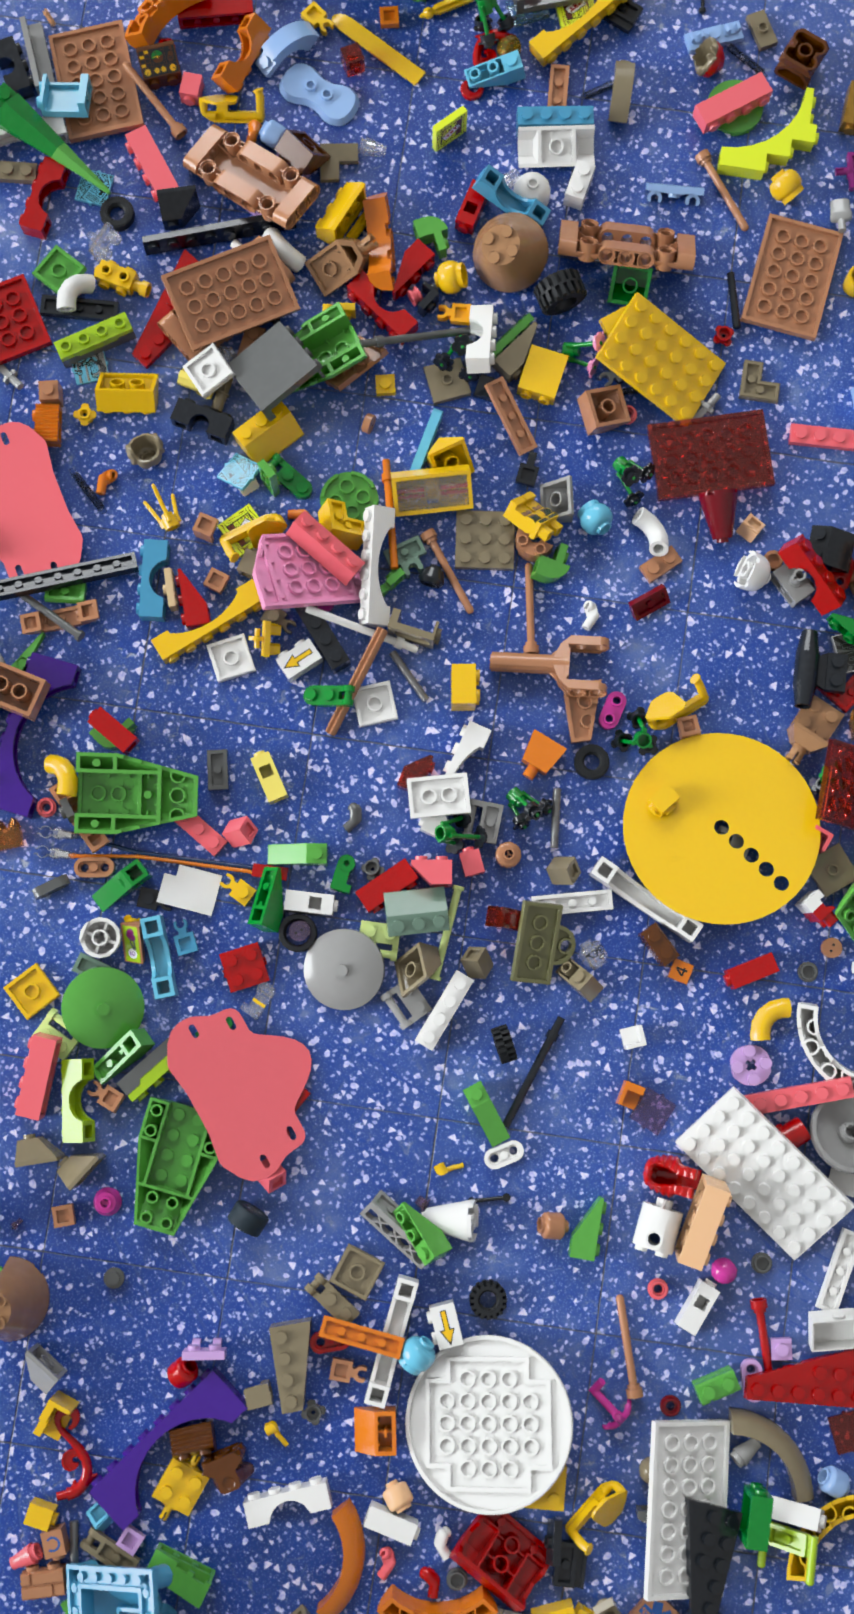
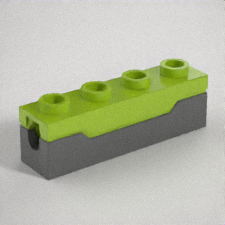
(95, 339)
(146, 1074)

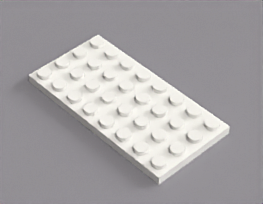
(765, 1173)
(689, 1462)

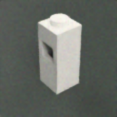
(310, 903)
(697, 1306)
(798, 1514)
(393, 1525)

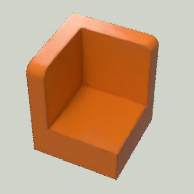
(630, 1094)

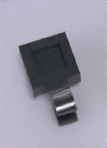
(528, 472)

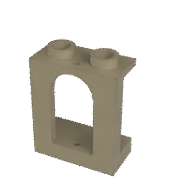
(412, 634)

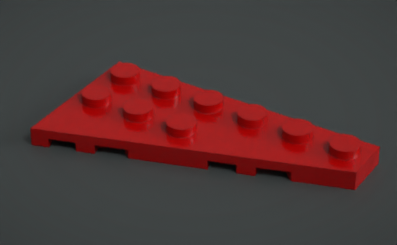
(153, 340)
(814, 1381)

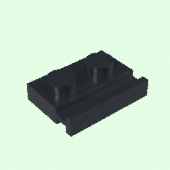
(625, 16)
(572, 1568)

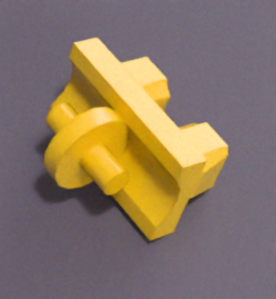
(267, 630)

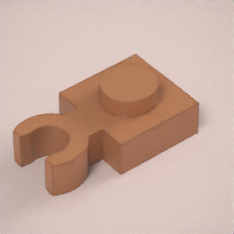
(108, 1097)
(343, 1369)

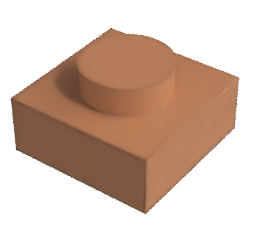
(216, 580)
(63, 1215)

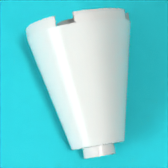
(455, 1219)

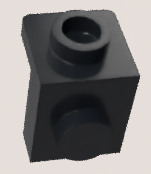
(430, 301)

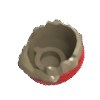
(709, 58)

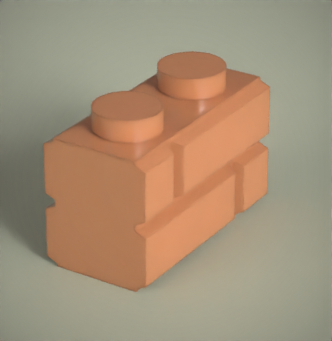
(43, 1581)

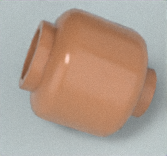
(502, 860)
(552, 1225)

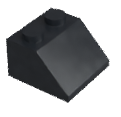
(833, 546)

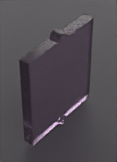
(652, 1111)

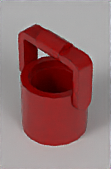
(795, 1132)

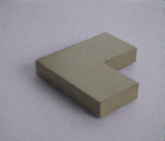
(340, 155)
(753, 388)

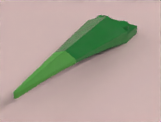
(27, 125)

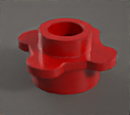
(723, 330)

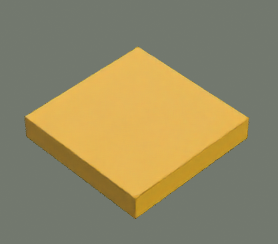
(32, 991)

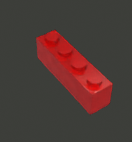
(215, 13)

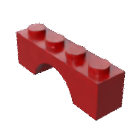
(50, 177)
(363, 293)
(800, 554)

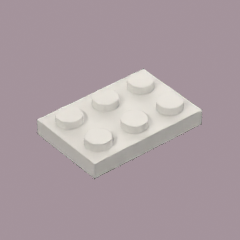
(438, 795)

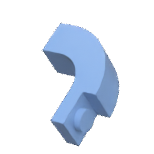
(290, 38)

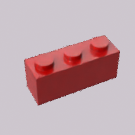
(396, 878)

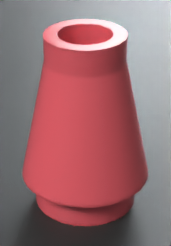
(27, 1556)

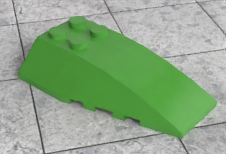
(331, 342)
(130, 794)

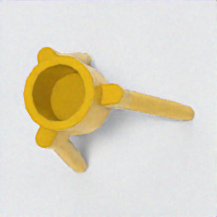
(169, 520)

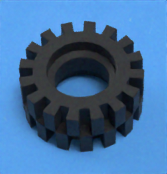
(504, 1044)
(497, 1308)

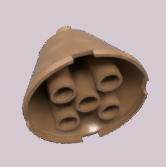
(510, 252)

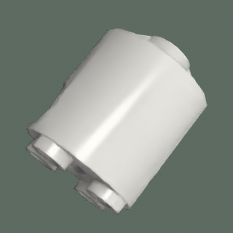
(657, 1219)

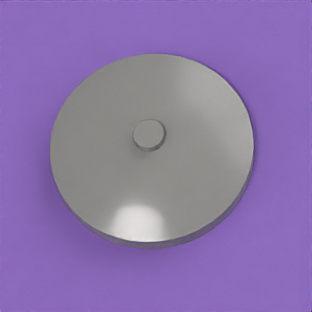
(344, 969)
(834, 1133)

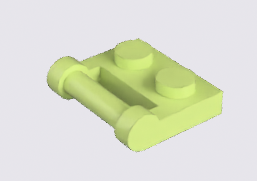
(378, 933)
(45, 1027)

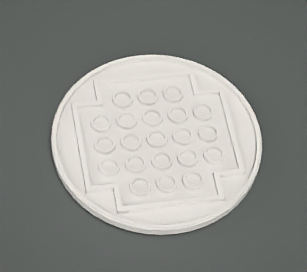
(489, 1425)

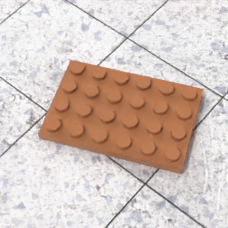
(114, 98)
(791, 277)
(230, 292)

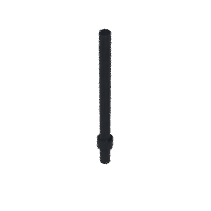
(552, 1035)

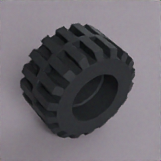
(560, 292)

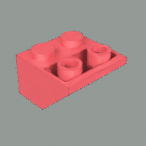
(434, 872)

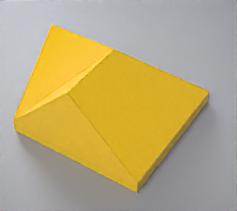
(449, 452)

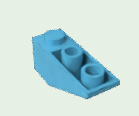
(496, 72)

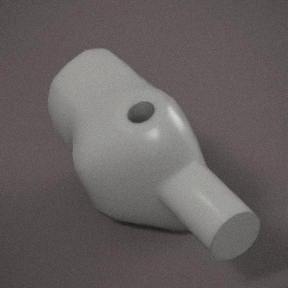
(840, 213)

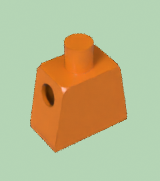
(541, 755)

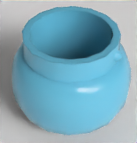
(595, 517)
(417, 1355)

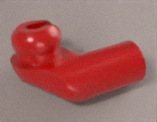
(432, 1580)

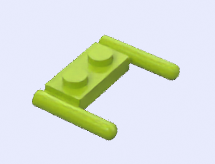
(795, 1542)

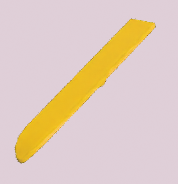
(378, 48)

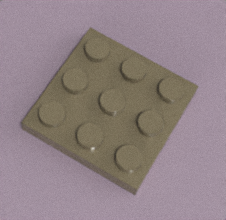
(484, 541)

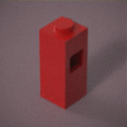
(470, 211)
(113, 730)
(750, 971)

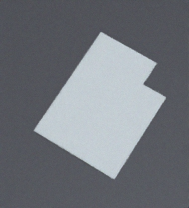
(190, 890)

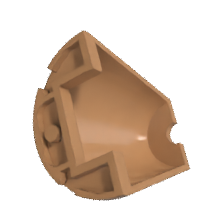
(22, 1299)

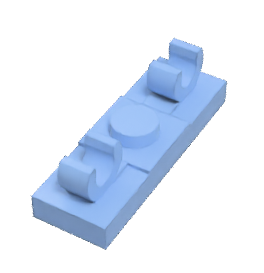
(728, 33)
(674, 191)

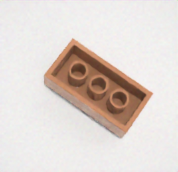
(21, 691)

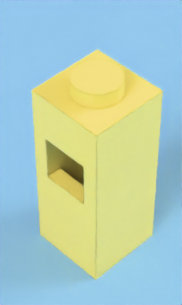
(269, 777)

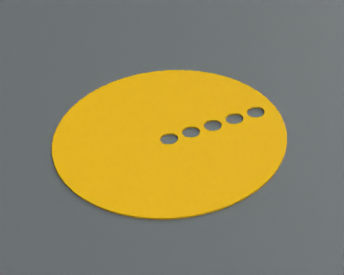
(757, 797)

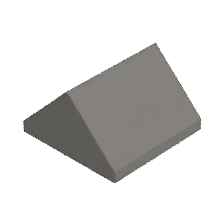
(558, 497)

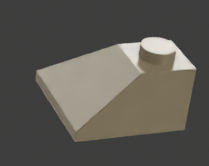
(416, 967)
(36, 1150)
(77, 1168)

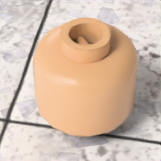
(397, 1496)

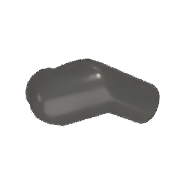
(355, 817)

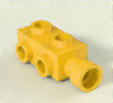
(113, 280)

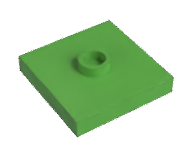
(56, 268)

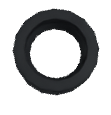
(282, 933)

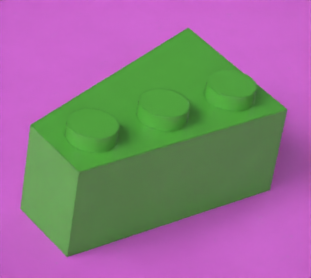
(190, 1577)

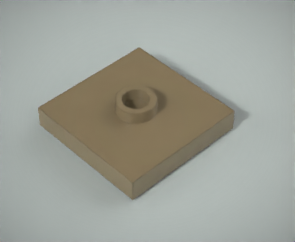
(446, 385)
(832, 870)
(357, 1271)

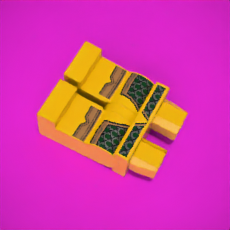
(532, 517)

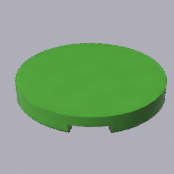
(742, 124)
(354, 490)

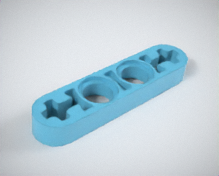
(427, 439)

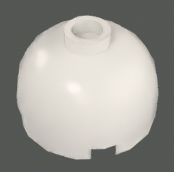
(533, 186)
(752, 572)
(100, 937)

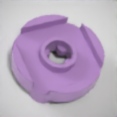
(749, 1053)

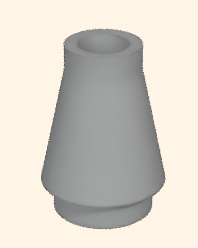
(744, 1452)

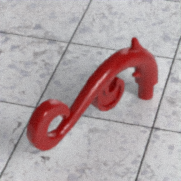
(478, 59)
(67, 1459)

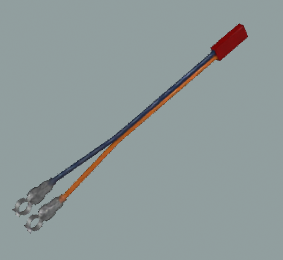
(60, 833)

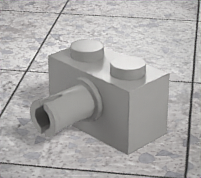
(792, 584)

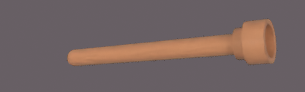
(177, 129)
(704, 159)
(430, 538)
(531, 645)
(633, 1388)

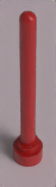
(759, 1307)

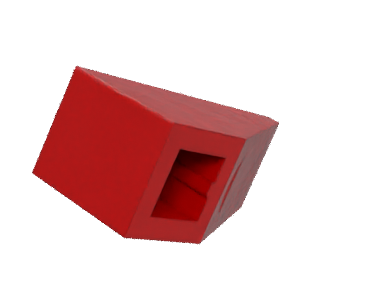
(415, 262)
(195, 608)

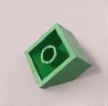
(627, 282)

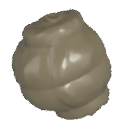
(145, 450)

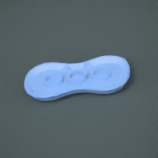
(330, 101)

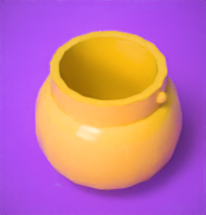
(786, 185)
(451, 277)

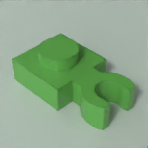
(392, 581)

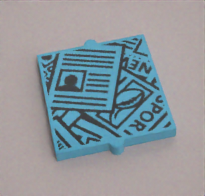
(90, 193)
(239, 472)

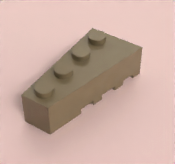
(290, 1353)

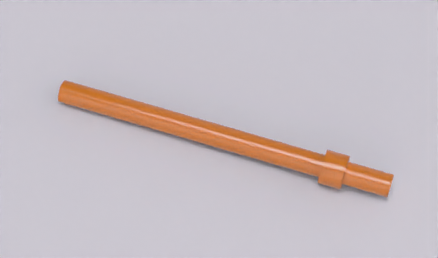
(386, 480)

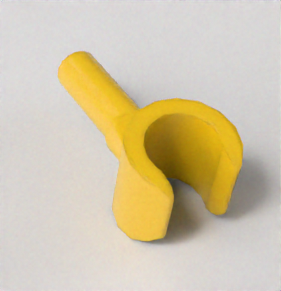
(441, 1169)
(272, 1428)

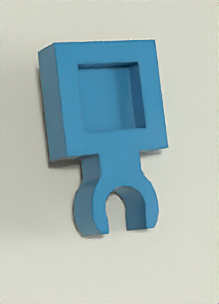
(185, 941)

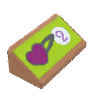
(133, 942)

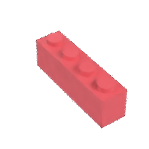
(732, 103)
(149, 160)
(325, 548)
(38, 1076)

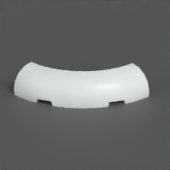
(813, 1045)

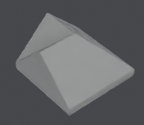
(43, 1368)

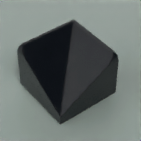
(480, 391)

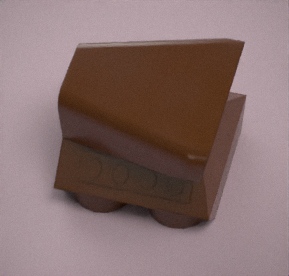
(801, 58)
(228, 1468)

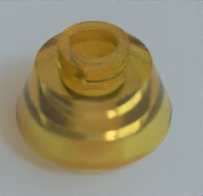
(508, 44)

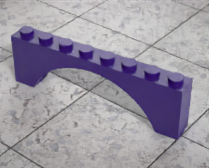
(13, 792)
(119, 1488)

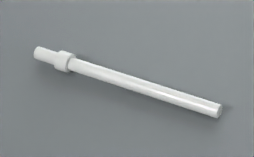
(397, 642)

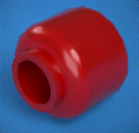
(182, 1372)

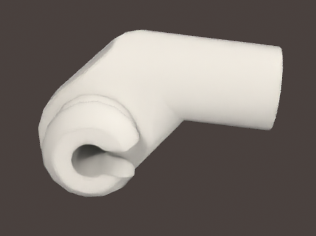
(591, 613)
(441, 1540)

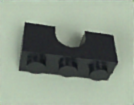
(18, 78)
(187, 413)

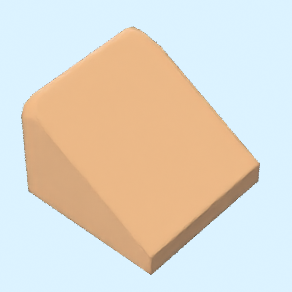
(750, 528)

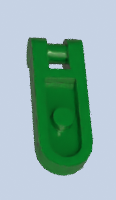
(292, 479)
(329, 695)

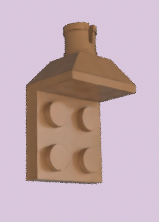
(340, 262)
(812, 729)

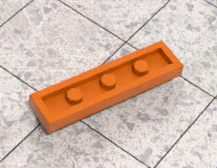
(361, 1337)

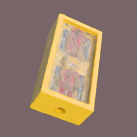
(432, 490)

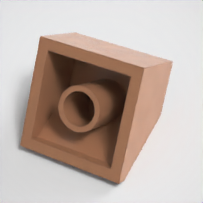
(603, 409)

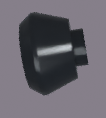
(432, 576)

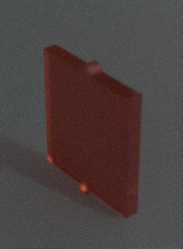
(843, 1431)

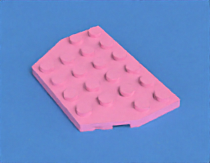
(294, 579)

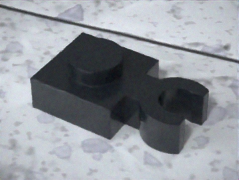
(148, 898)

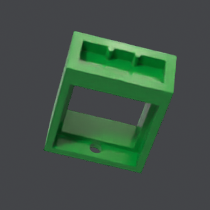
(756, 1517)

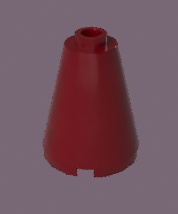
(720, 512)

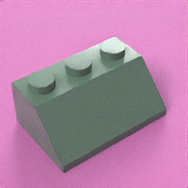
(416, 911)

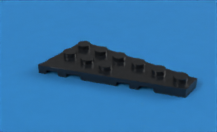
(708, 1553)

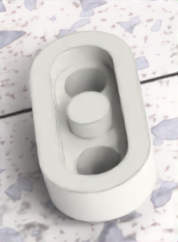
(503, 1154)

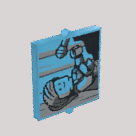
(90, 368)

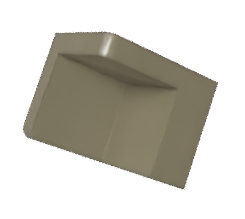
(563, 870)
(477, 962)
(259, 1395)

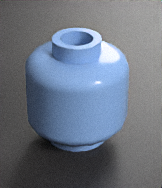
(271, 133)
(833, 1481)

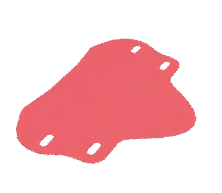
(32, 509)
(241, 1089)

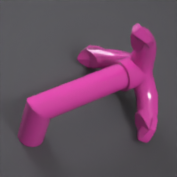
(618, 1416)

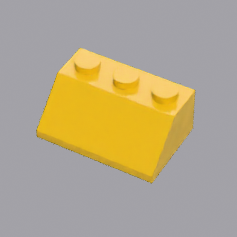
(342, 212)
(127, 392)
(263, 438)

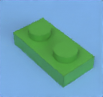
(69, 594)

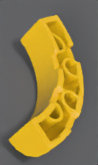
(836, 1512)

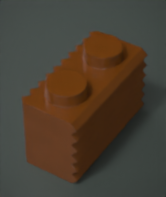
(658, 944)
(192, 1441)

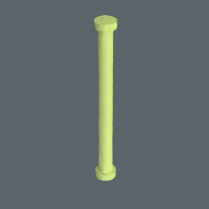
(446, 934)

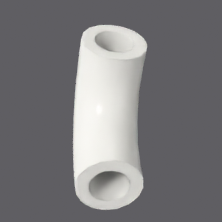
(287, 253)
(71, 289)
(653, 530)

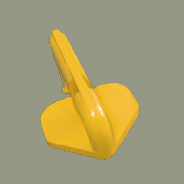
(224, 115)
(254, 529)
(670, 706)
(600, 1508)

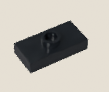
(553, 1542)

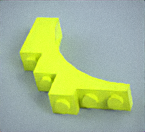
(754, 160)

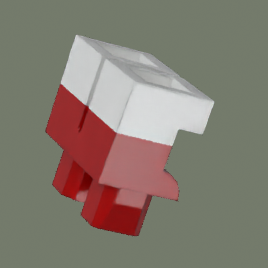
(815, 910)

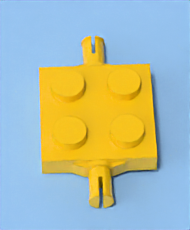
(180, 1486)

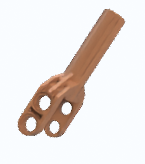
(557, 664)

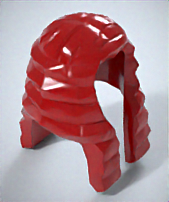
(671, 1177)

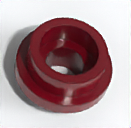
(673, 1411)

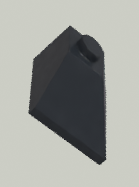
(178, 206)

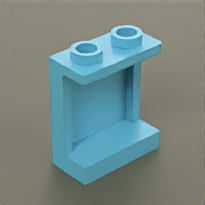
(65, 98)

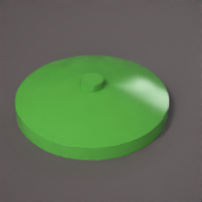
(102, 1006)

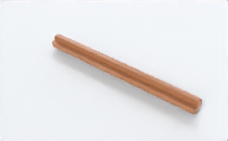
(358, 677)

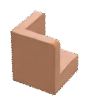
(205, 527)

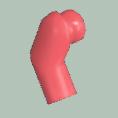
(388, 1560)

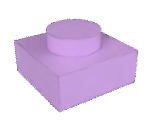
(780, 1348)
(130, 1540)

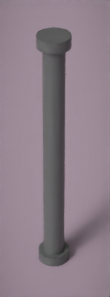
(78, 634)

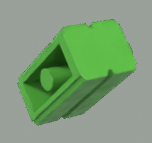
(716, 1385)

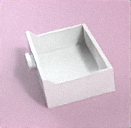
(831, 1329)

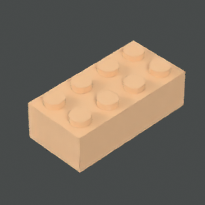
(702, 1222)

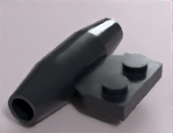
(816, 670)

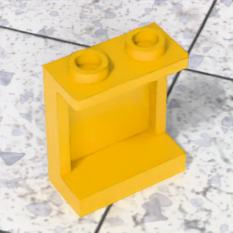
(542, 375)

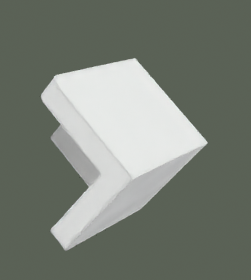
(632, 1037)

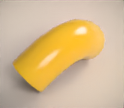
(65, 774)
(766, 1017)

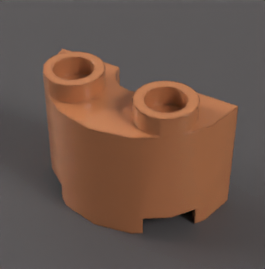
(531, 550)

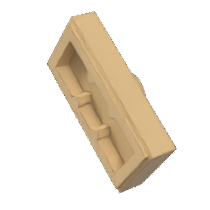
(169, 589)

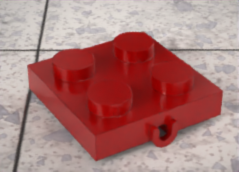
(244, 967)

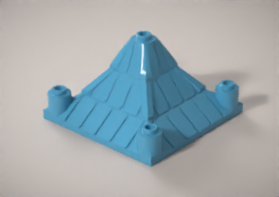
(116, 1589)

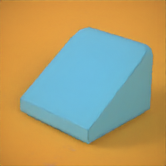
(99, 1517)

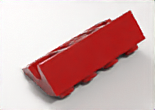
(502, 1557)

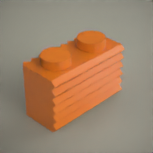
(48, 423)

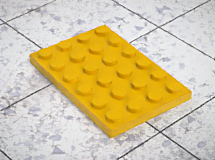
(660, 359)

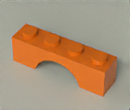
(253, 34)

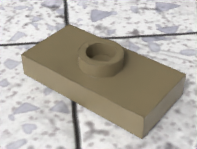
(761, 30)

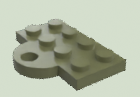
(540, 942)

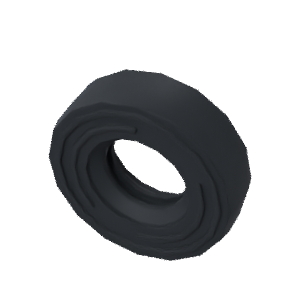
(117, 202)
(600, 753)

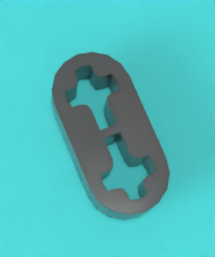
(51, 886)

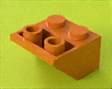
(375, 1430)

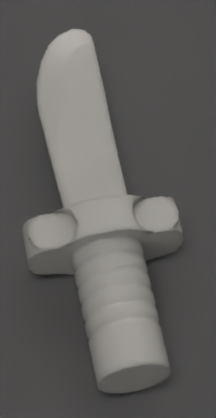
(10, 377)
(707, 406)

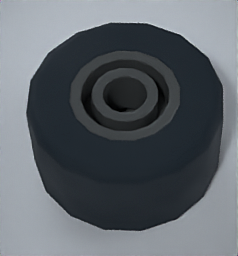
(248, 1218)

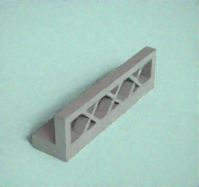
(37, 51)
(384, 1208)

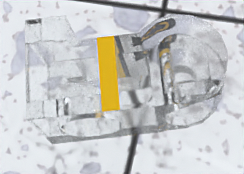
(264, 994)

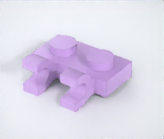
(213, 1352)

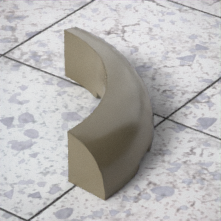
(757, 1427)

